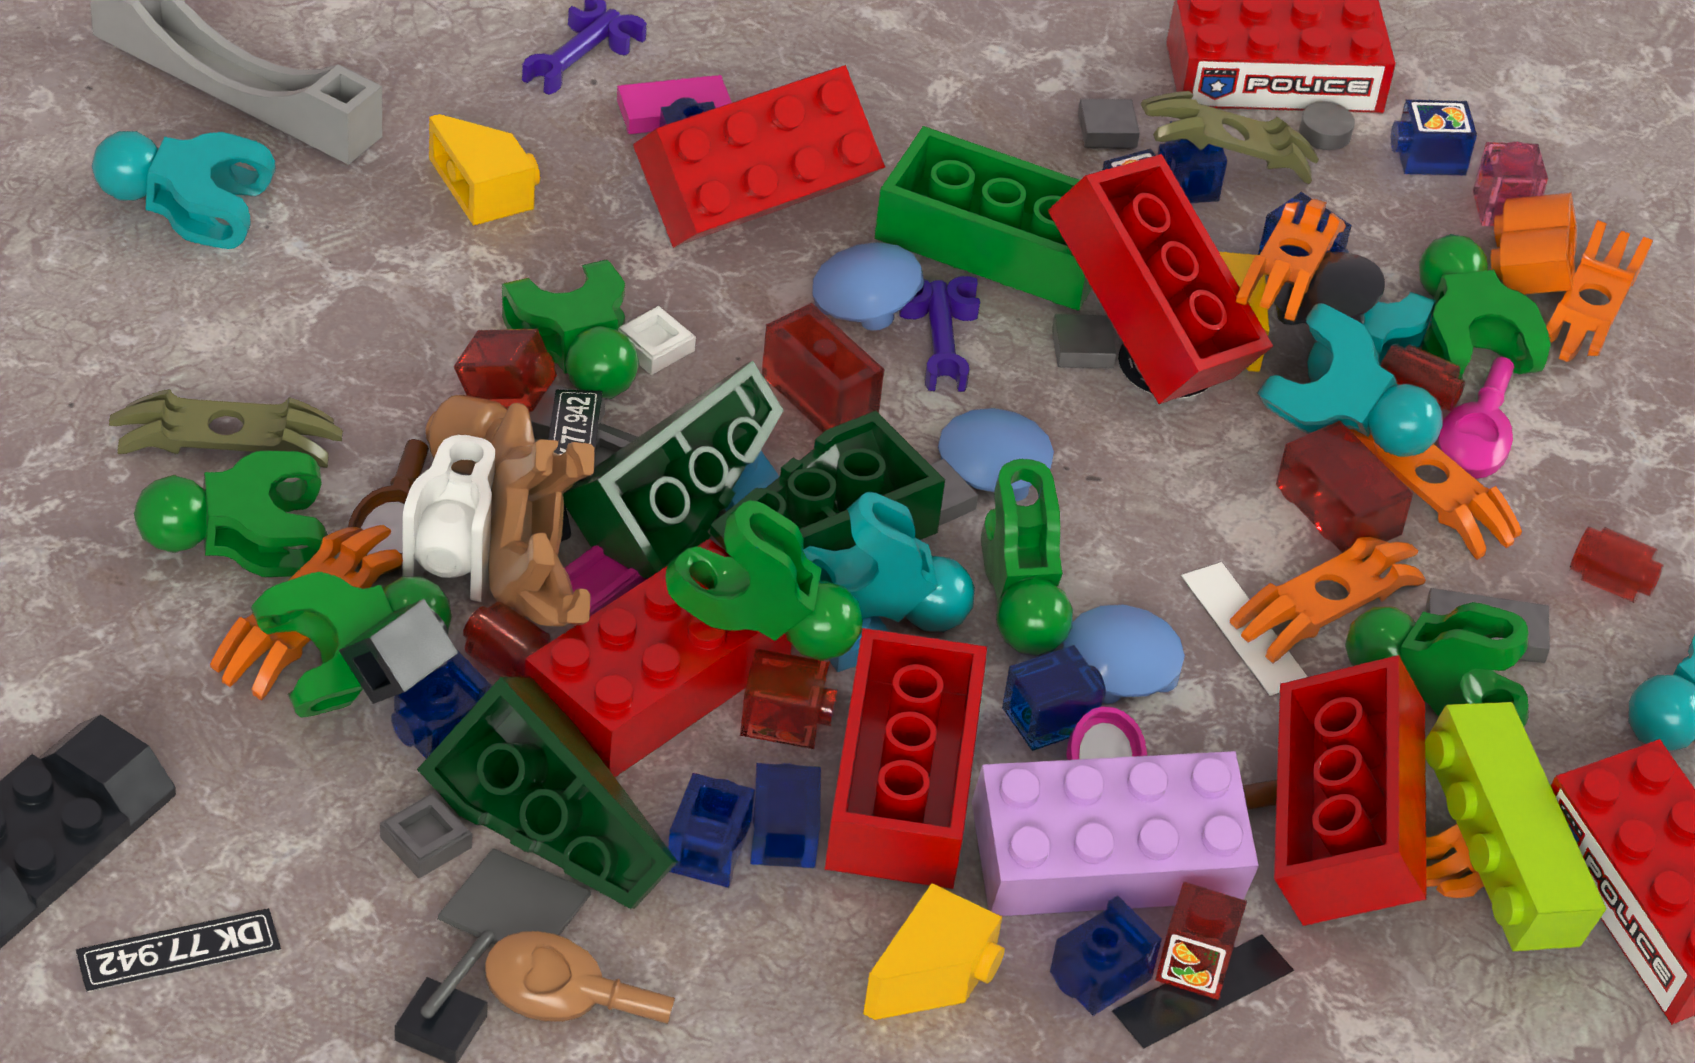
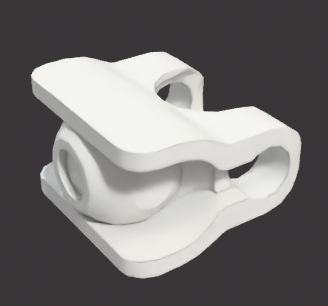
(451, 516)

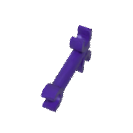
(592, 28)
(943, 302)

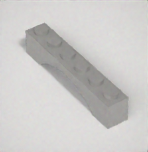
(321, 107)

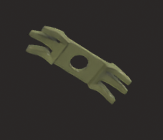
(1203, 126)
(185, 422)

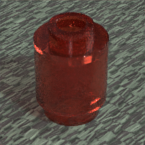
(1425, 371)
(1617, 563)
(502, 639)

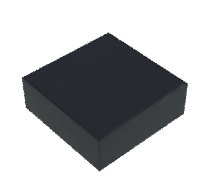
(448, 1030)

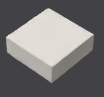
(658, 339)

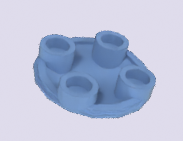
(867, 284)
(986, 439)
(1130, 650)

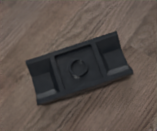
(70, 813)

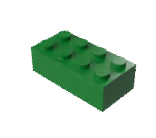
(981, 216)

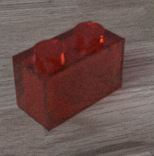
(820, 368)
(1343, 487)

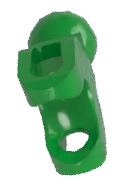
(1478, 309)
(579, 327)
(239, 513)
(1025, 561)
(766, 586)
(332, 617)
(1449, 653)

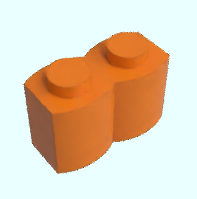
(1536, 243)

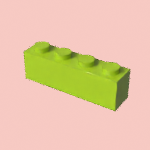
(1513, 827)

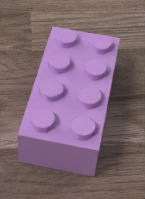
(1111, 828)

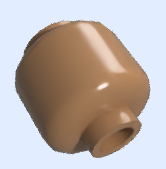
(464, 417)

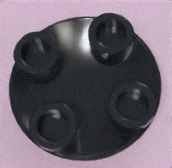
(1342, 282)

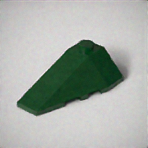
(842, 467)
(677, 476)
(543, 787)

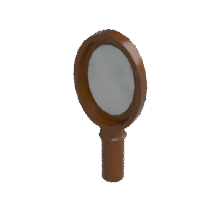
(387, 503)

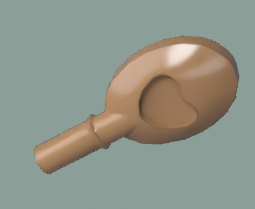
(561, 981)

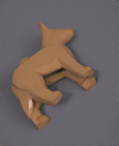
(529, 522)

